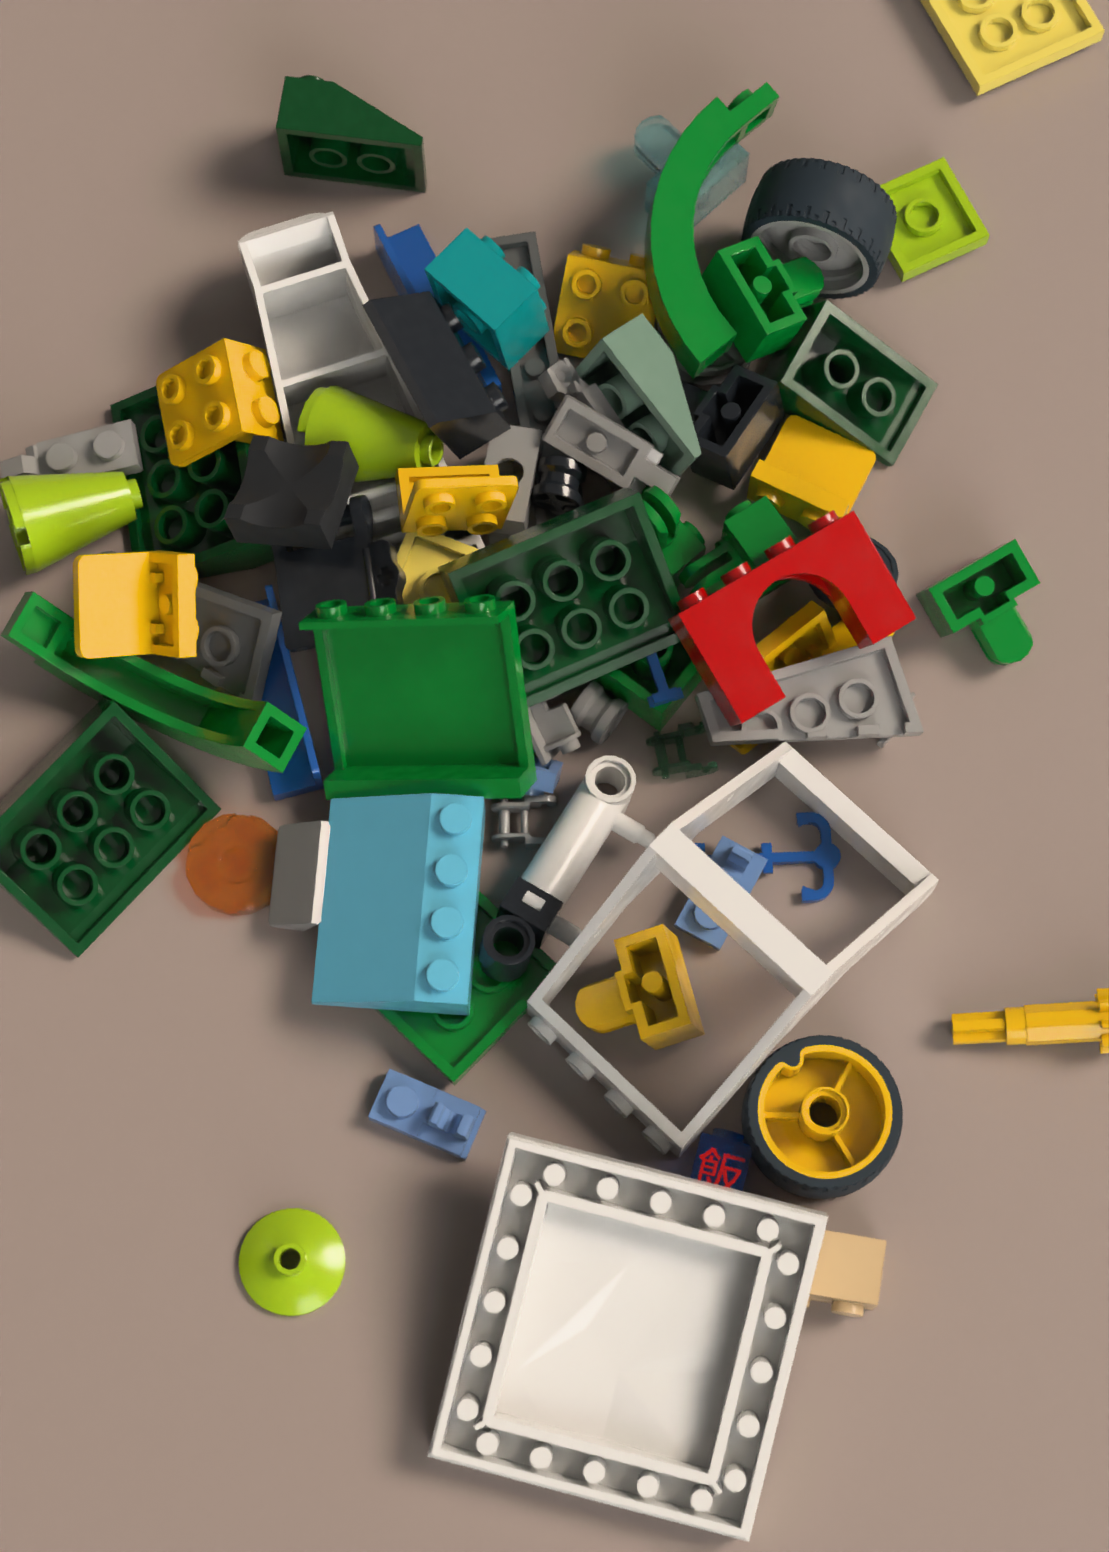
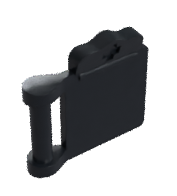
(351, 572)

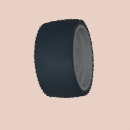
(827, 216)

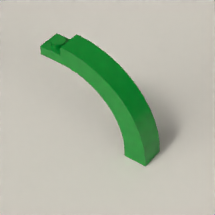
(673, 277)
(203, 718)

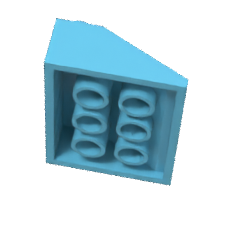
(400, 903)

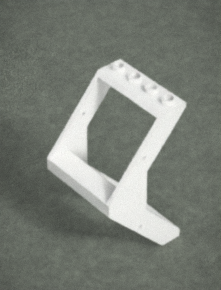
(742, 920)

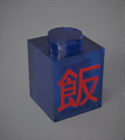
(722, 1159)

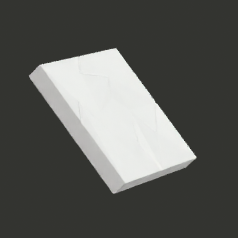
(628, 1335)

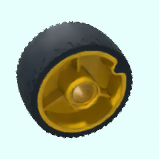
(814, 1158)

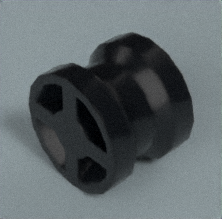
(558, 483)

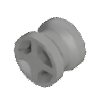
(598, 712)

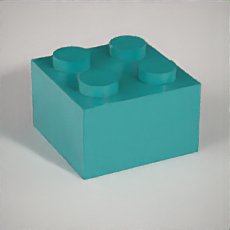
(490, 296)

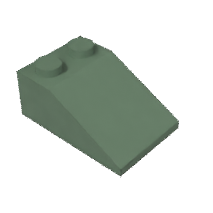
(644, 390)

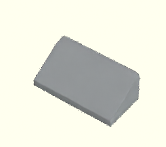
(299, 875)

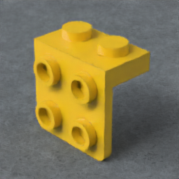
(599, 298)
(217, 399)
(811, 472)
(453, 499)
(135, 604)

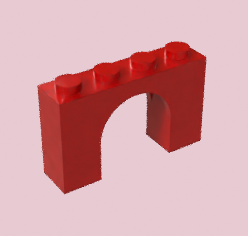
(719, 625)

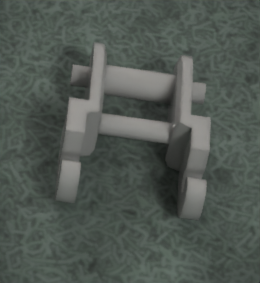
(505, 807)

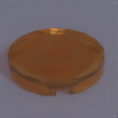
(233, 864)

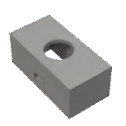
(526, 448)

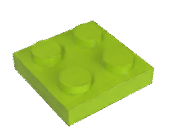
(932, 220)

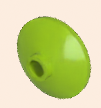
(307, 1285)

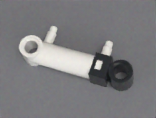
(539, 895)

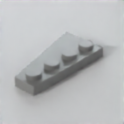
(827, 698)

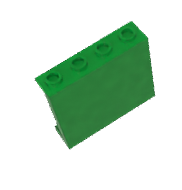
(424, 697)

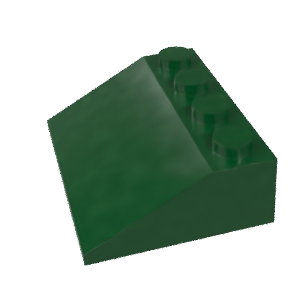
(187, 503)
(583, 592)
(95, 825)

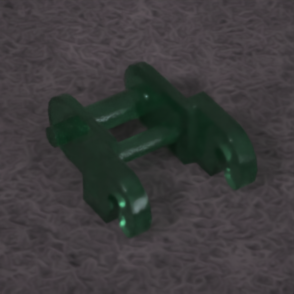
(664, 768)

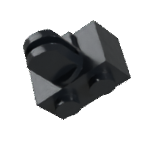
(733, 423)

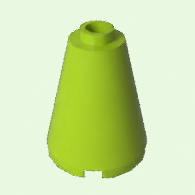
(376, 433)
(65, 512)

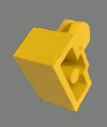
(646, 992)

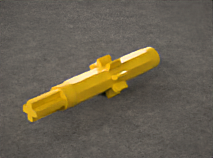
(1038, 1024)

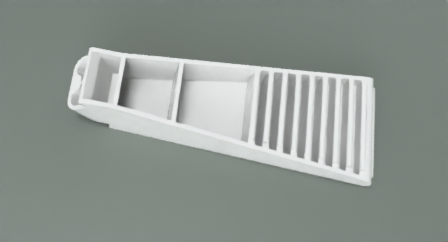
(323, 338)

